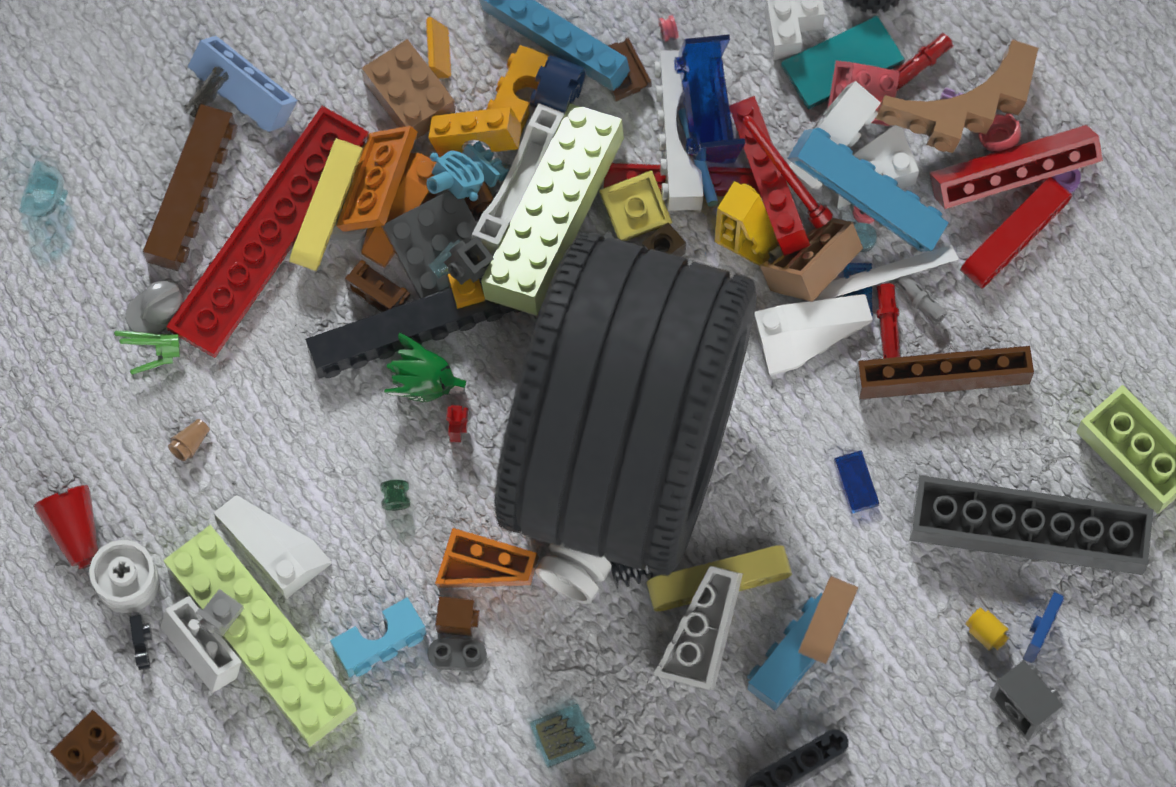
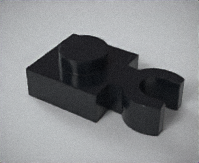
(141, 634)

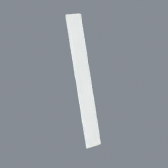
(888, 272)

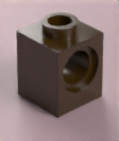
(666, 237)

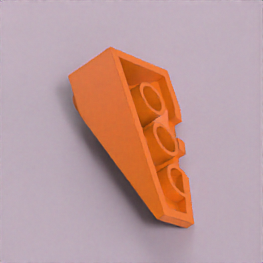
(410, 194)

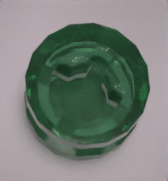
(395, 495)

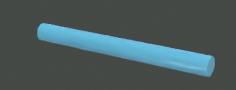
(708, 187)

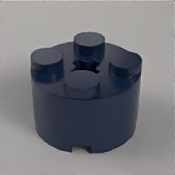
(558, 84)

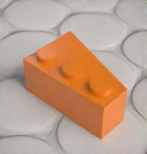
(484, 563)

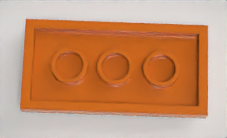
(377, 179)

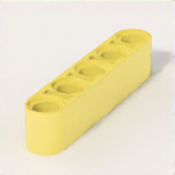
(326, 204)
(758, 569)

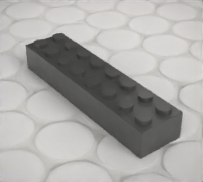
(1031, 525)

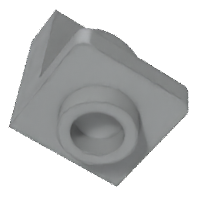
(219, 613)

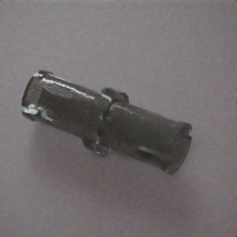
(206, 90)

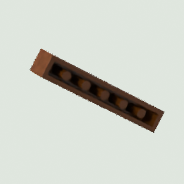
(189, 188)
(944, 372)

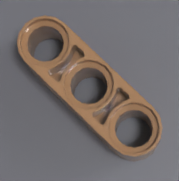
(828, 620)

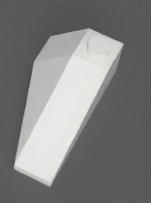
(804, 329)
(276, 548)

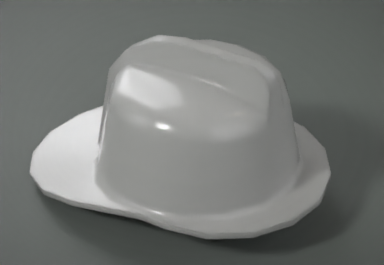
(155, 307)

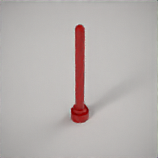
(818, 213)

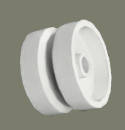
(139, 572)
(573, 572)

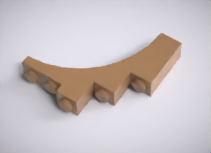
(974, 110)

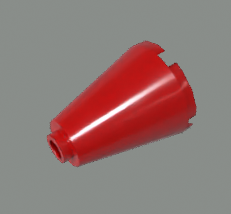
(71, 524)

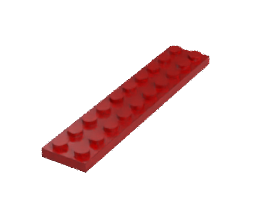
(261, 238)

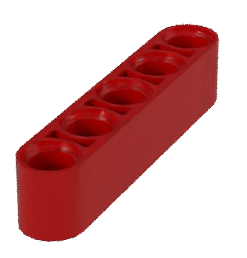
(1016, 233)

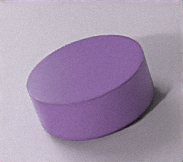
(1069, 180)

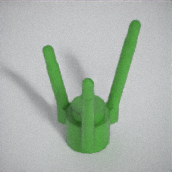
(166, 345)

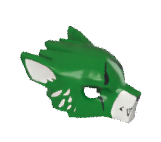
(422, 374)

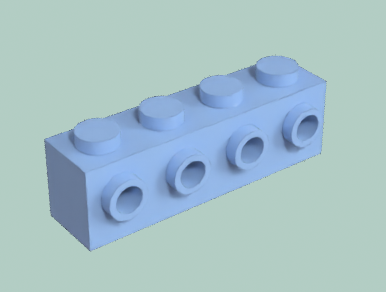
(246, 86)

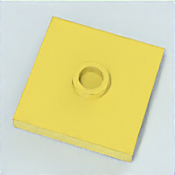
(635, 206)

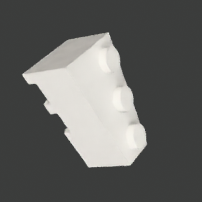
(890, 157)

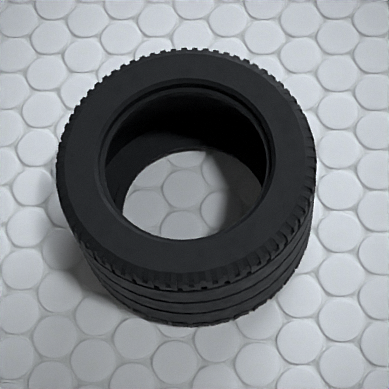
(623, 402)

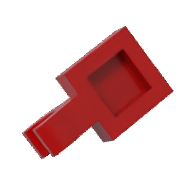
(457, 421)

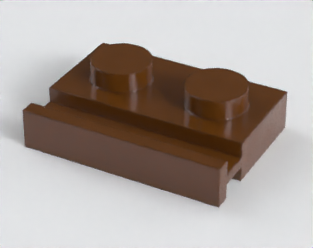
(637, 76)

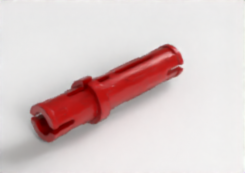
(925, 57)
(888, 320)

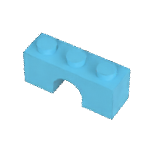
(359, 653)

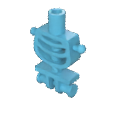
(465, 171)

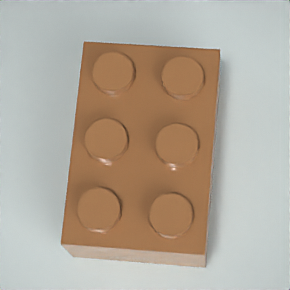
(407, 88)

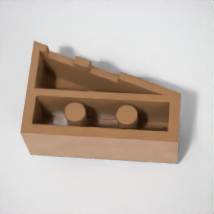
(813, 268)

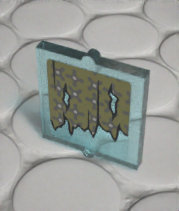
(562, 735)

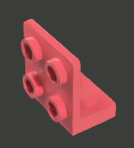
(874, 79)

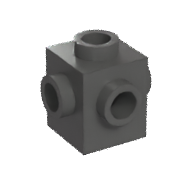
(468, 260)

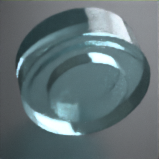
(867, 236)

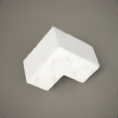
(787, 19)

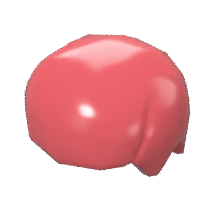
(1002, 134)

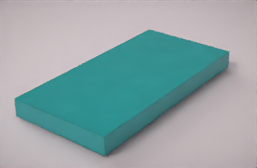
(865, 44)

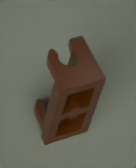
(375, 288)

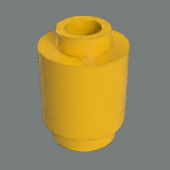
(987, 629)

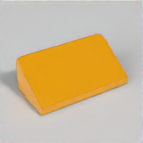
(438, 48)

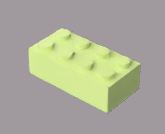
(1134, 446)

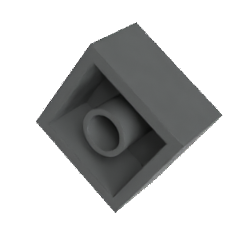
(1026, 699)

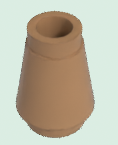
(188, 440)

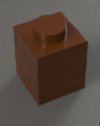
(456, 616)

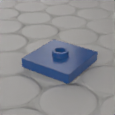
(1041, 627)

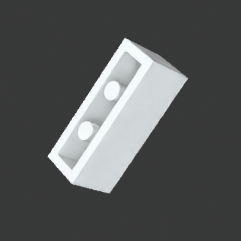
(204, 652)

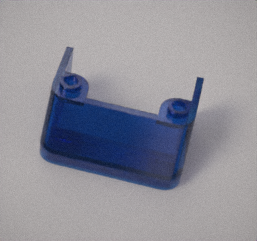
(707, 100)

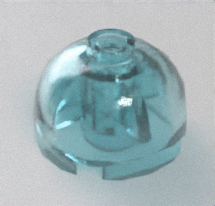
(43, 191)

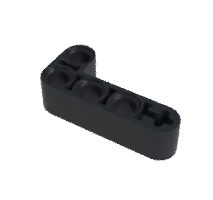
(793, 764)

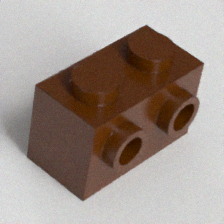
(86, 746)

